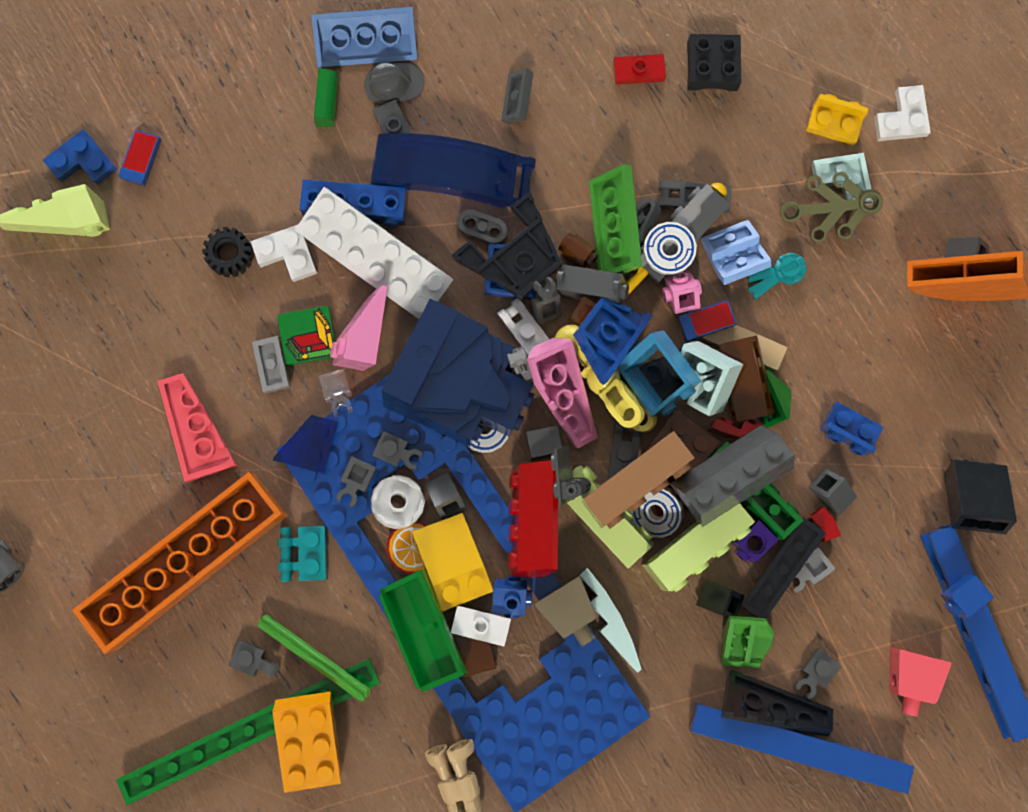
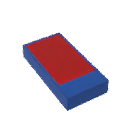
(139, 157)
(706, 321)

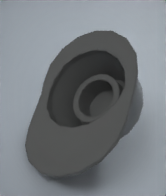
(393, 82)

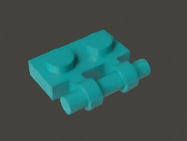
(311, 550)

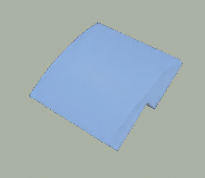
(736, 252)

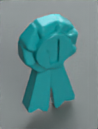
(788, 269)

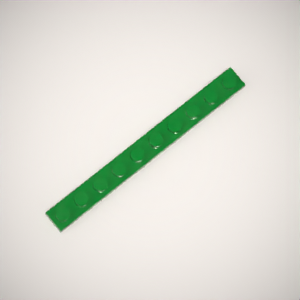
(227, 740)

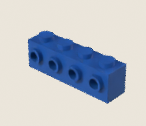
(377, 202)

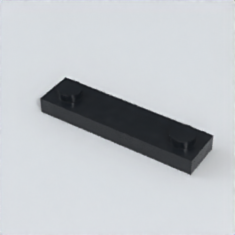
(783, 569)

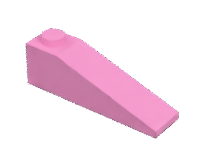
(562, 387)

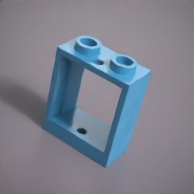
(641, 386)

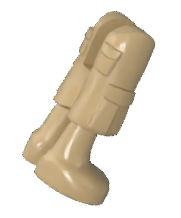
(460, 789)

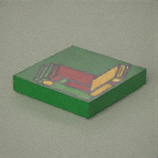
(306, 335)

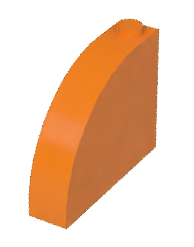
(971, 277)

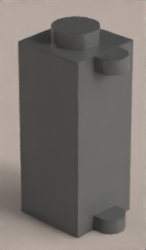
(591, 283)

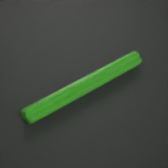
(314, 658)

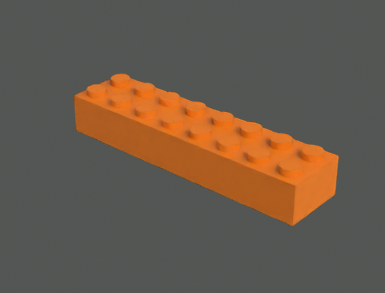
(179, 563)

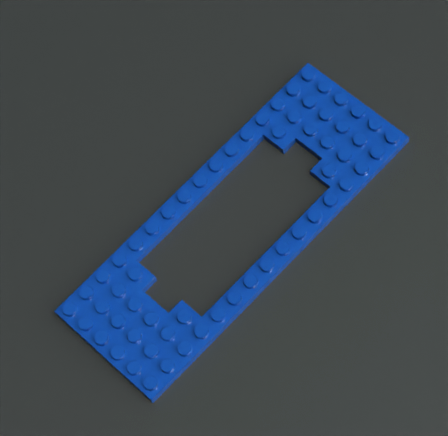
(553, 726)

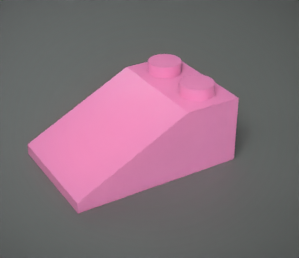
(360, 339)

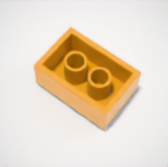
(307, 741)

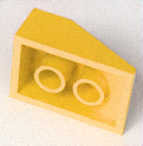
(452, 561)

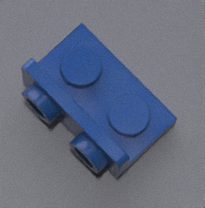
(852, 429)

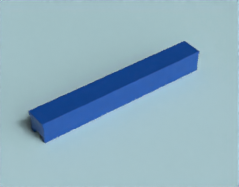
(980, 638)
(804, 749)

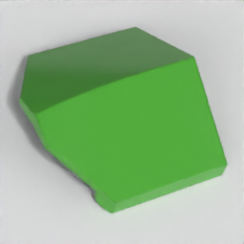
(745, 641)

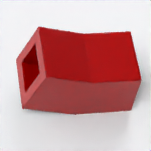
(826, 522)

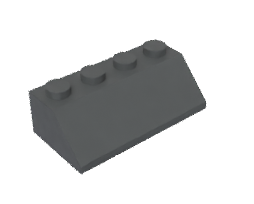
(734, 474)

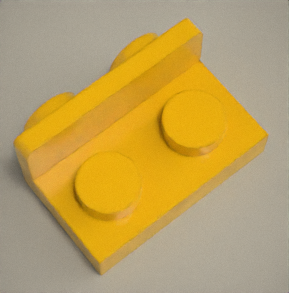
(836, 119)

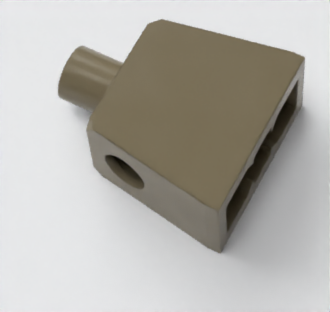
(569, 610)

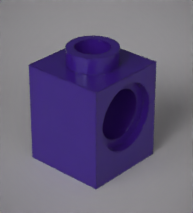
(765, 538)

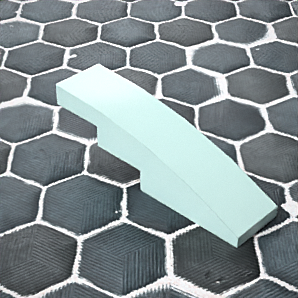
(614, 628)

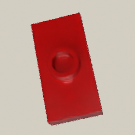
(639, 69)

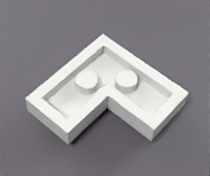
(909, 121)
(288, 246)

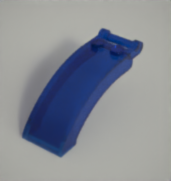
(450, 167)

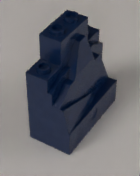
(456, 378)

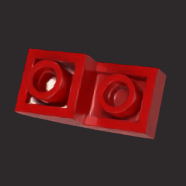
(727, 429)

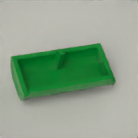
(422, 631)

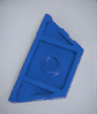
(609, 335)

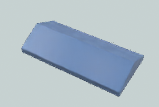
(364, 37)

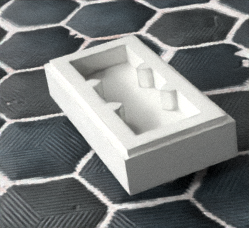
(480, 625)

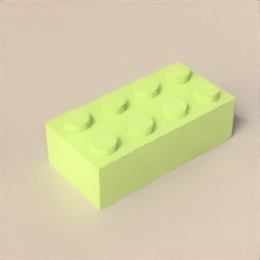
(695, 546)

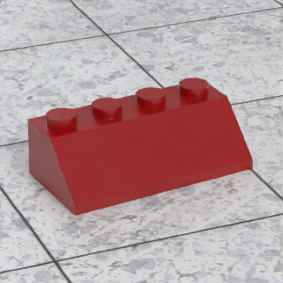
(533, 521)

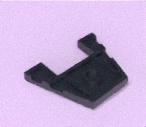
(522, 260)

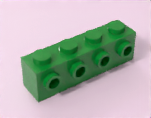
(770, 508)

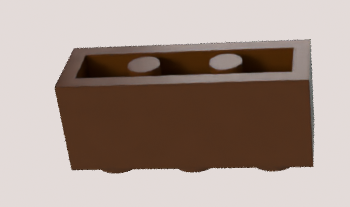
(751, 391)

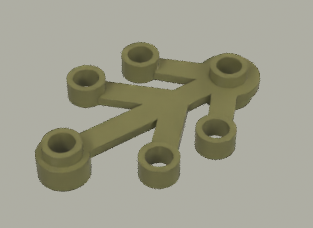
(835, 206)

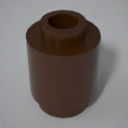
(578, 250)

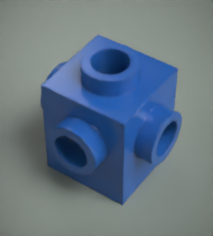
(511, 597)

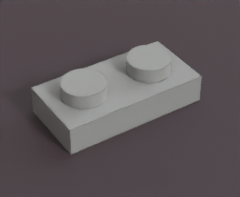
(271, 364)

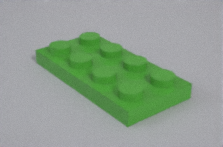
(615, 221)

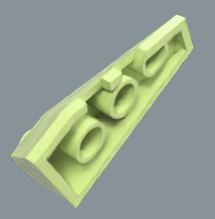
(69, 212)

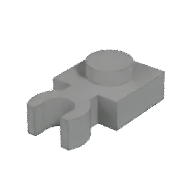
(814, 569)

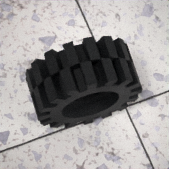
(228, 237)

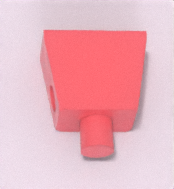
(916, 679)

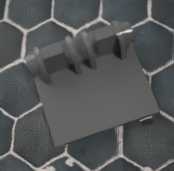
(566, 487)

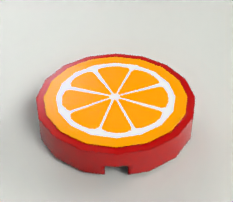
(403, 549)

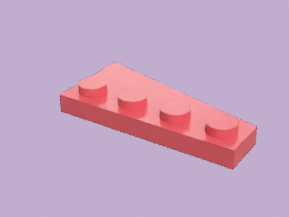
(193, 432)

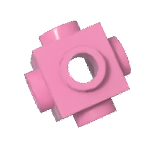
(682, 292)

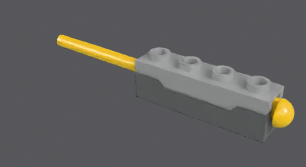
(701, 212)

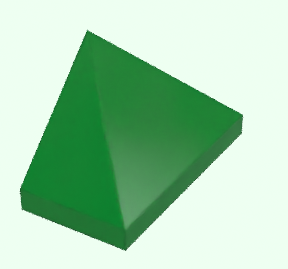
(781, 401)

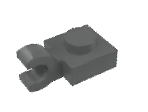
(250, 659)

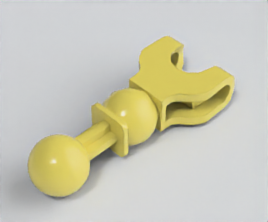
(616, 394)

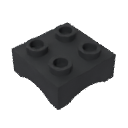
(714, 62)

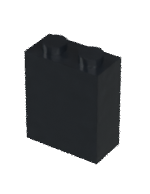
(979, 496)

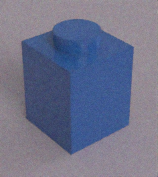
(966, 596)

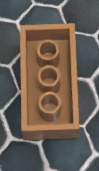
(637, 479)

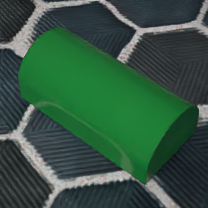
(326, 98)

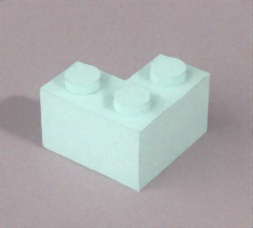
(717, 377)

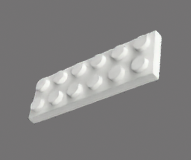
(372, 253)

